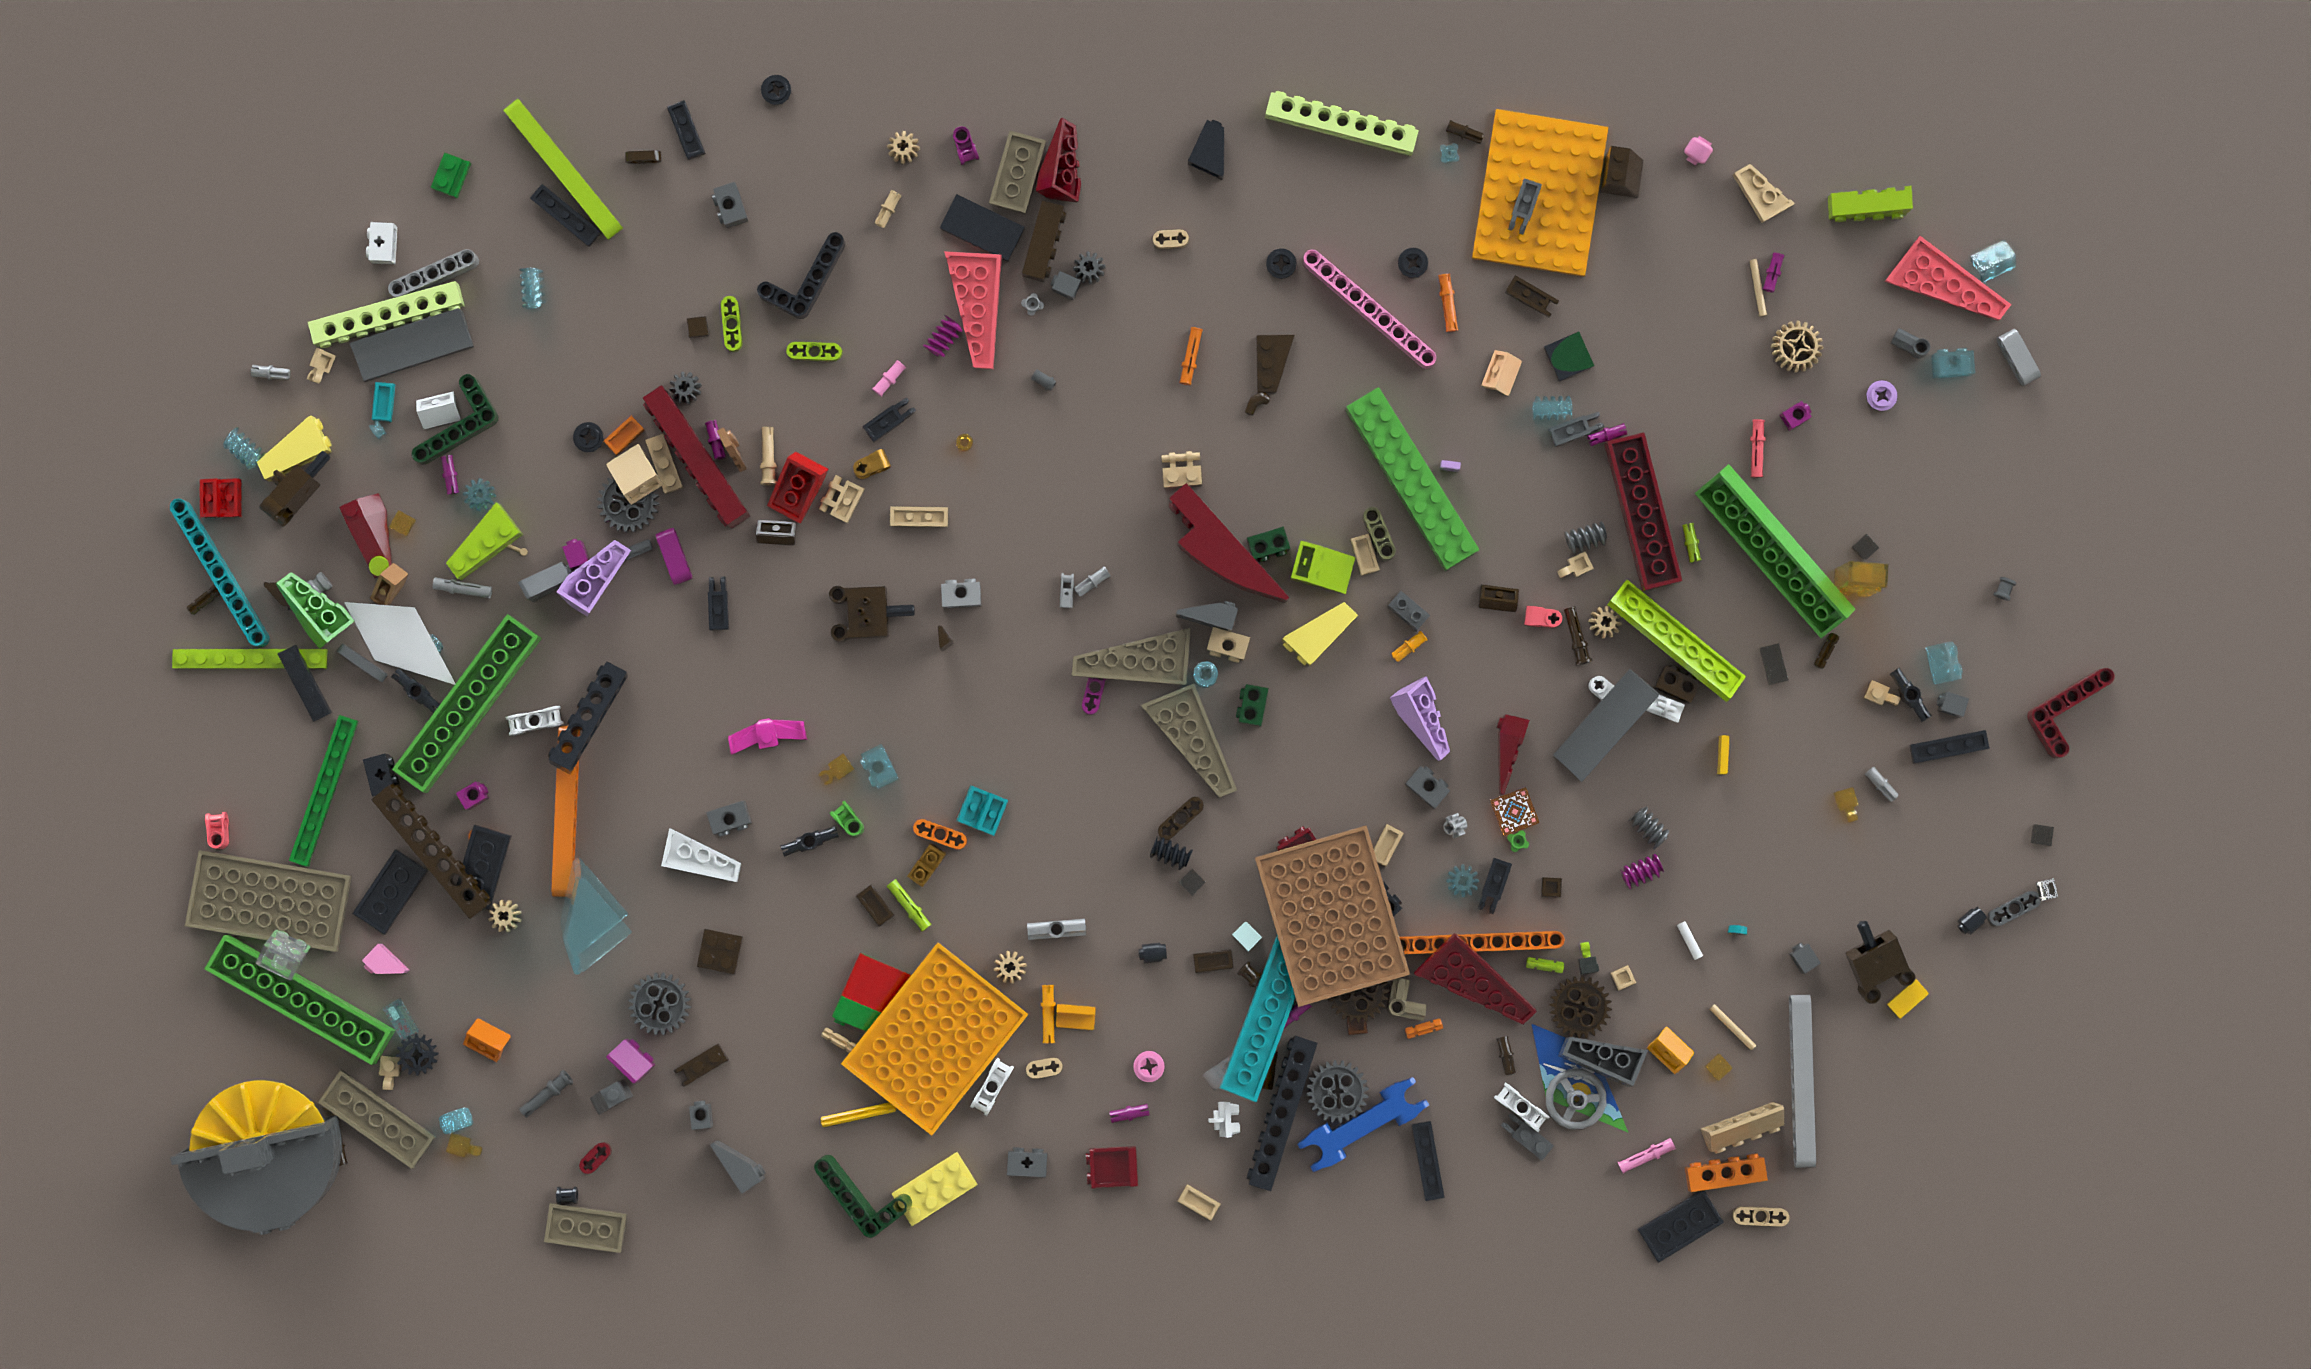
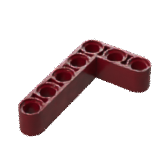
(2063, 705)

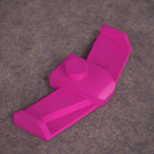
(766, 734)

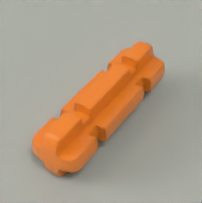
(1424, 1028)

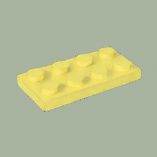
(936, 1188)

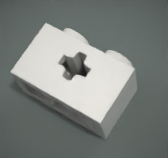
(387, 252)

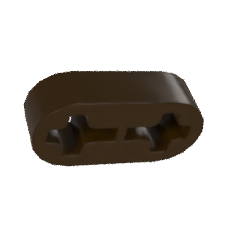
(643, 157)

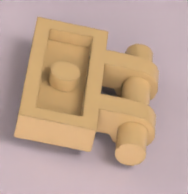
(1179, 476)
(846, 502)

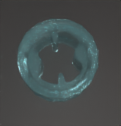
(378, 429)

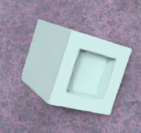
(1247, 936)

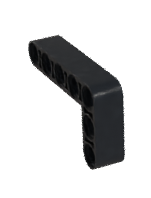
(809, 282)

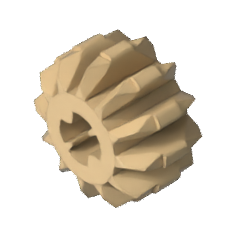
(908, 152)
(1599, 618)
(497, 915)
(1007, 961)

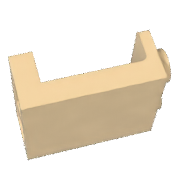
(634, 474)

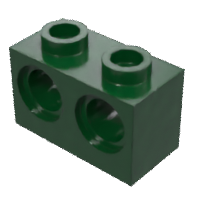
(1266, 538)
(1257, 706)

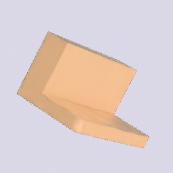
(1501, 372)

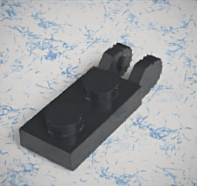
(887, 420)
(718, 606)
(1495, 883)

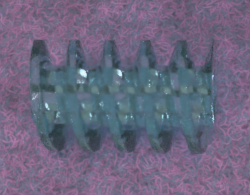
(532, 288)
(1552, 407)
(242, 449)
(1205, 682)

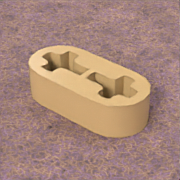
(1170, 244)
(1045, 1072)

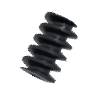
(1170, 853)

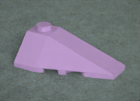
(589, 581)
(1417, 709)

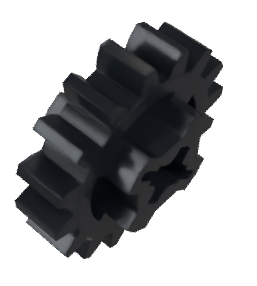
(425, 1054)

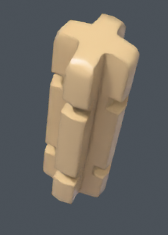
(837, 1039)

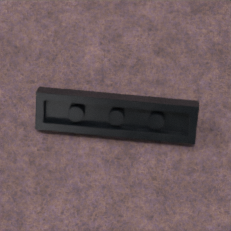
(565, 215)
(304, 683)
(1949, 746)
(1428, 1160)

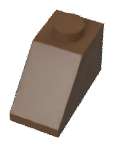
(389, 585)

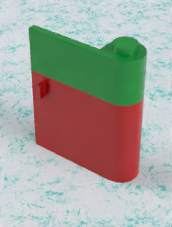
(868, 992)

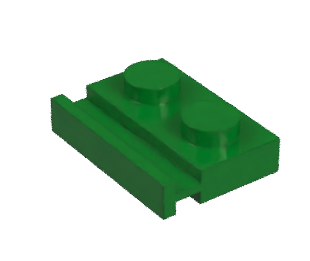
(451, 175)

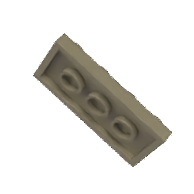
(1017, 172)
(585, 1227)

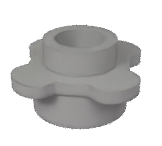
(1033, 298)

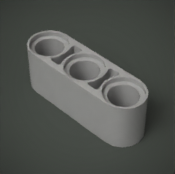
(2018, 357)

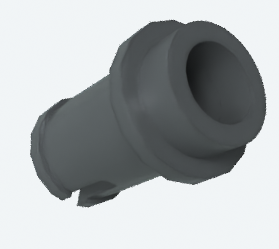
(1043, 380)

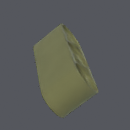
(1379, 523)

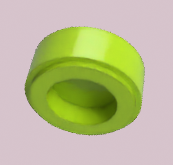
(378, 565)

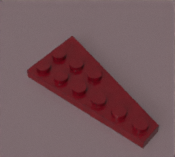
(1470, 976)

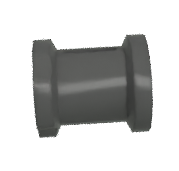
(2005, 588)

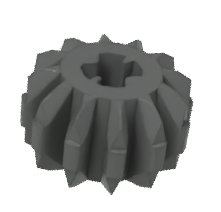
(1081, 269)
(690, 390)

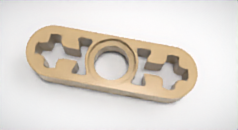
(1746, 1210)

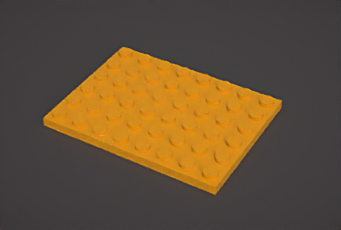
(1568, 165)
(934, 1038)

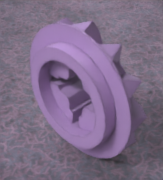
(1890, 395)

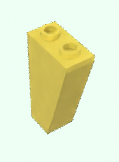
(297, 448)
(1319, 633)

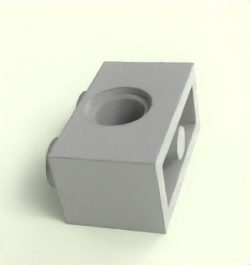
(972, 597)

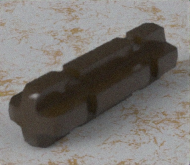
(203, 600)
(1826, 650)

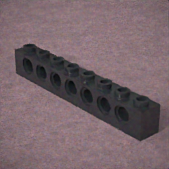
(1266, 1180)

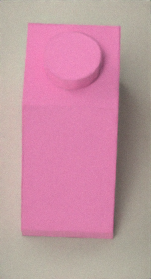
(383, 961)

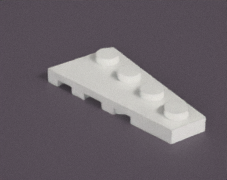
(694, 857)

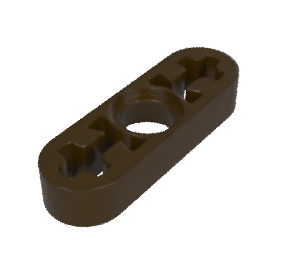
(1195, 812)

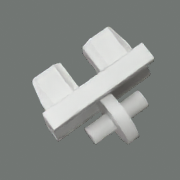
(1666, 708)
(1222, 1119)

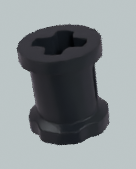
(567, 1195)

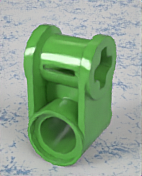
(845, 817)

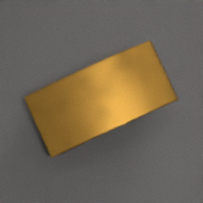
(926, 865)

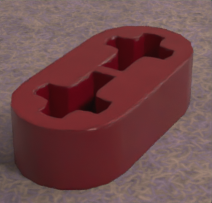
(592, 1155)

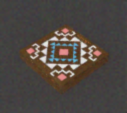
(1514, 811)

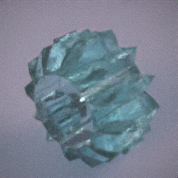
(479, 487)
(1469, 882)
(455, 1120)

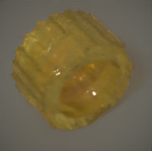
(960, 437)

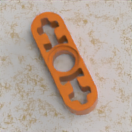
(924, 834)

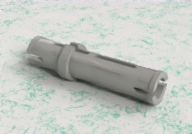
(454, 586)

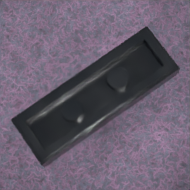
(686, 130)

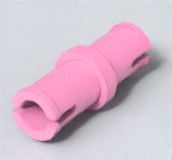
(889, 378)

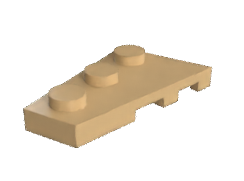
(1762, 196)

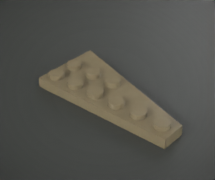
(1146, 660)
(1189, 729)

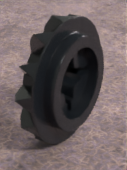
(780, 82)
(1412, 253)
(1273, 258)
(582, 430)

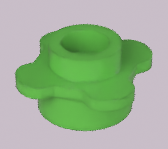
(1522, 844)

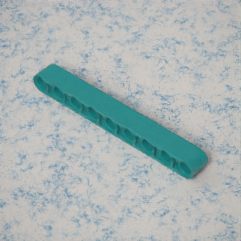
(212, 566)

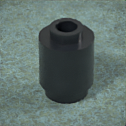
(1972, 920)
(1152, 952)

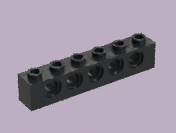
(567, 761)

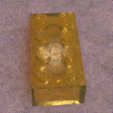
(1861, 578)

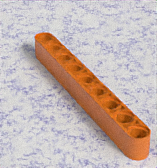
(564, 824)
(1487, 941)

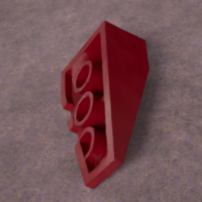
(1059, 169)
(368, 525)
(1510, 736)

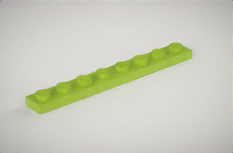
(242, 658)

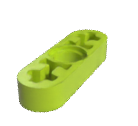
(735, 309)
(828, 347)

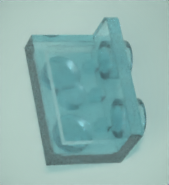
(1994, 260)
(1944, 662)

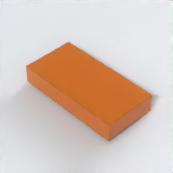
(624, 435)

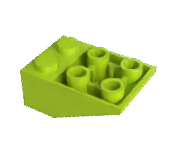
(1322, 567)

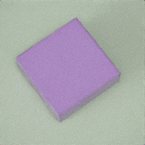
(1450, 466)

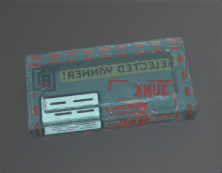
(401, 1019)

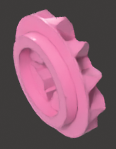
(1143, 1074)

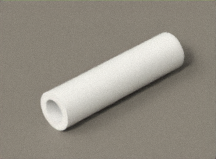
(1689, 940)

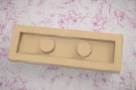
(664, 463)
(919, 516)

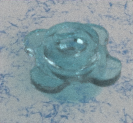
(1450, 148)

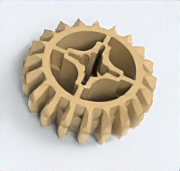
(1803, 331)

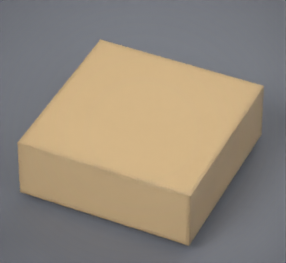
(1623, 977)

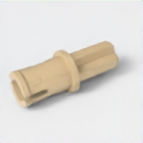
(887, 209)

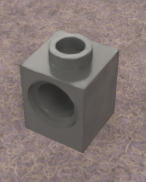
(1065, 285)
(1952, 704)
(1804, 957)
(697, 1123)

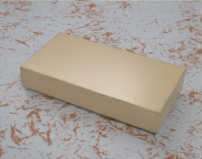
(1364, 554)
(1387, 844)
(1199, 1202)

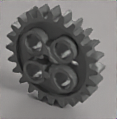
(622, 517)
(643, 996)
(1319, 1092)

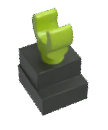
(1587, 963)

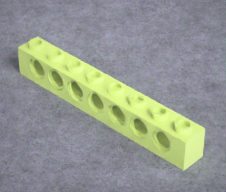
(1331, 127)
(320, 327)

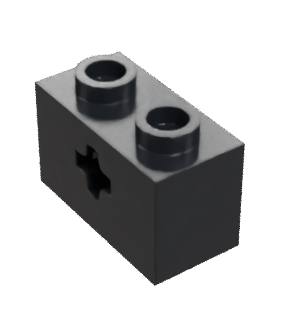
(375, 766)

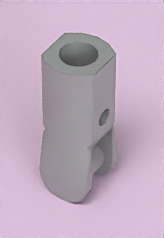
(1066, 594)

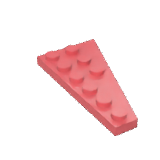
(1937, 276)
(977, 295)

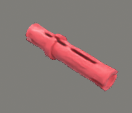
(1757, 448)

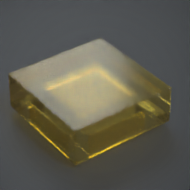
(402, 523)
(1718, 1067)

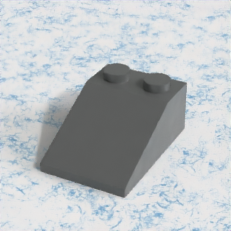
(1211, 615)
(740, 1168)

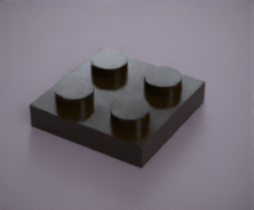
(719, 951)

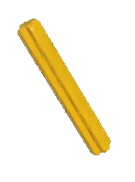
(857, 1114)

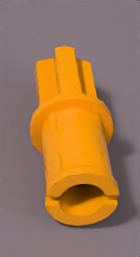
(1409, 646)

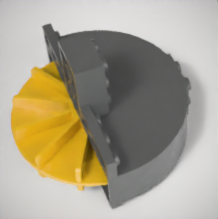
(260, 1156)

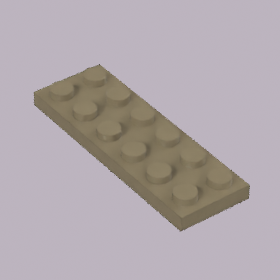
(376, 1119)

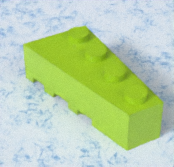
(1870, 204)
(484, 542)

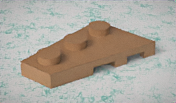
(731, 443)

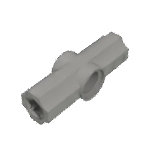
(1070, 928)

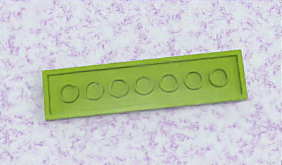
(1676, 640)

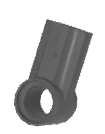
(1908, 343)

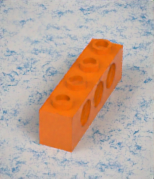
(1756, 1173)

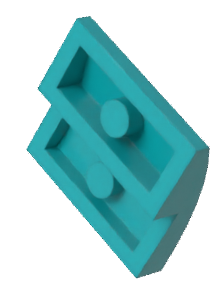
(982, 810)

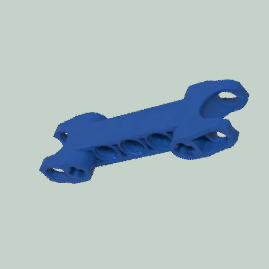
(1390, 1108)

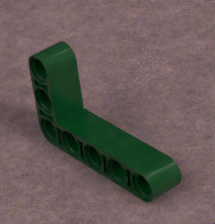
(461, 426)
(858, 1200)

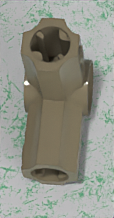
(1408, 1009)

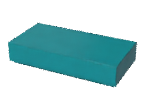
(383, 402)

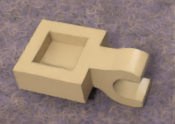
(322, 362)
(1578, 565)
(1879, 693)
(389, 1069)

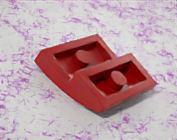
(220, 498)

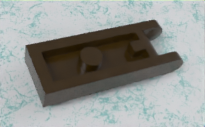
(1530, 295)
(702, 1064)

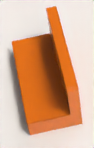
(486, 1039)

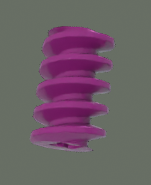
(943, 337)
(1642, 871)

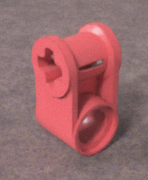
(1538, 617)
(217, 828)

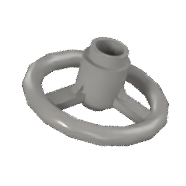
(1583, 1099)

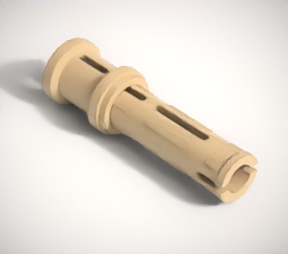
(768, 466)

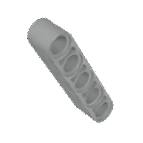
(439, 266)

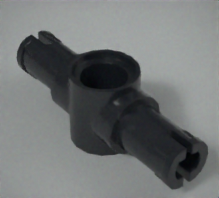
(408, 686)
(1904, 686)
(799, 843)

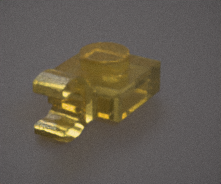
(1847, 800)
(460, 1145)

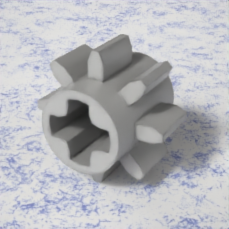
(1455, 825)

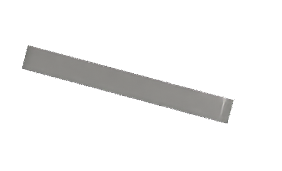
(1802, 1081)

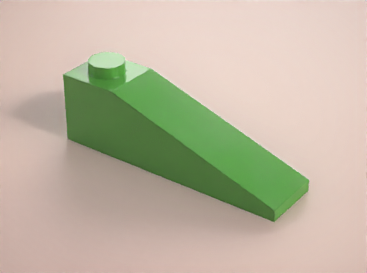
(315, 612)

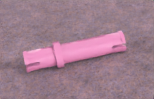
(1651, 1153)

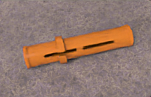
(1448, 302)
(1186, 378)

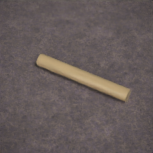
(1758, 288)
(1735, 1029)

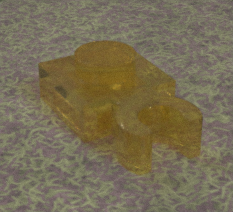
(838, 767)

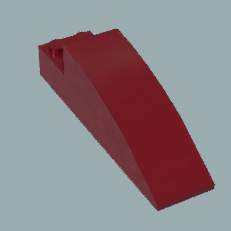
(1218, 549)

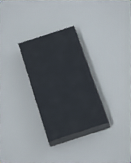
(982, 227)
(485, 859)
(390, 891)
(1680, 1225)

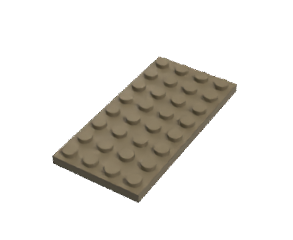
(265, 896)

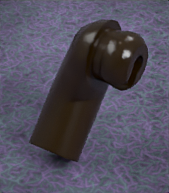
(1254, 401)

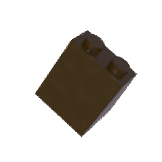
(1622, 172)

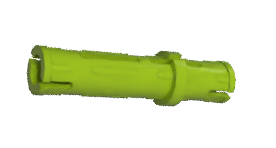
(908, 904)

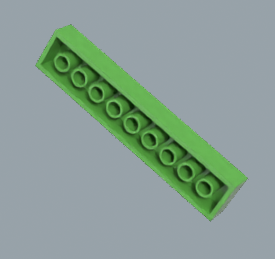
(1411, 479)
(1775, 551)
(467, 704)
(301, 1001)

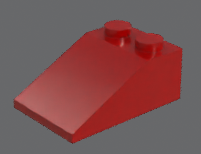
(797, 486)

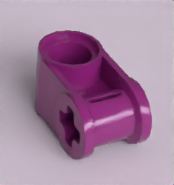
(965, 149)

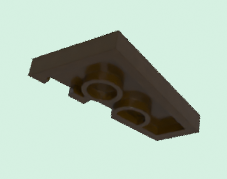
(1271, 360)

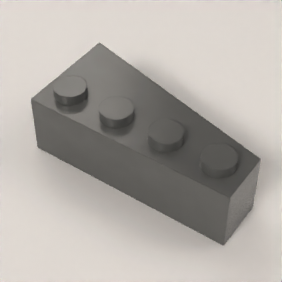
(1608, 1060)

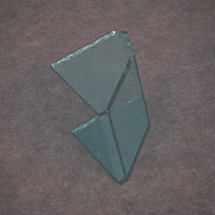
(590, 918)

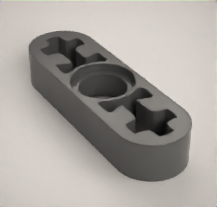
(362, 662)
(2024, 897)

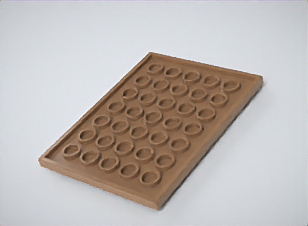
(1332, 916)

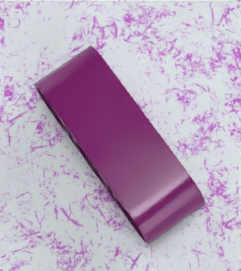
(674, 556)

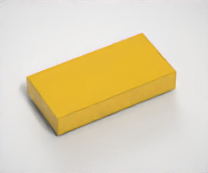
(1723, 754)
(1907, 999)

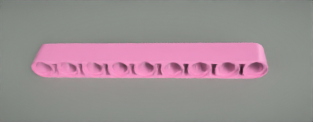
(1374, 317)

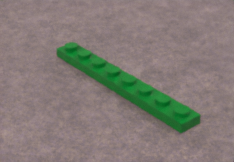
(323, 791)

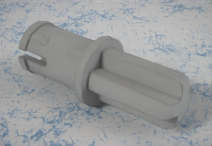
(270, 372)
(1092, 581)
(1881, 784)

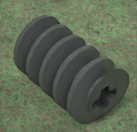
(1586, 537)
(1649, 827)

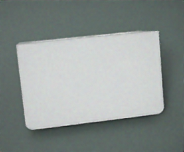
(437, 410)

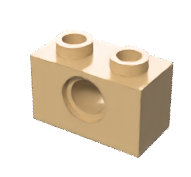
(1239, 642)

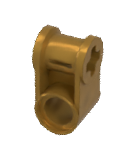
(875, 463)

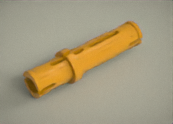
(1048, 1013)

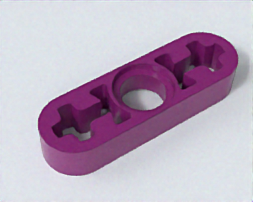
(1087, 699)

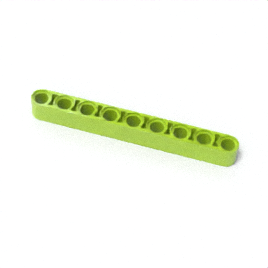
(563, 169)

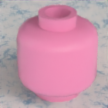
(1698, 150)

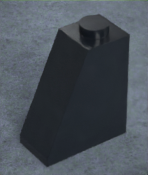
(1209, 150)

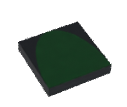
(1569, 356)

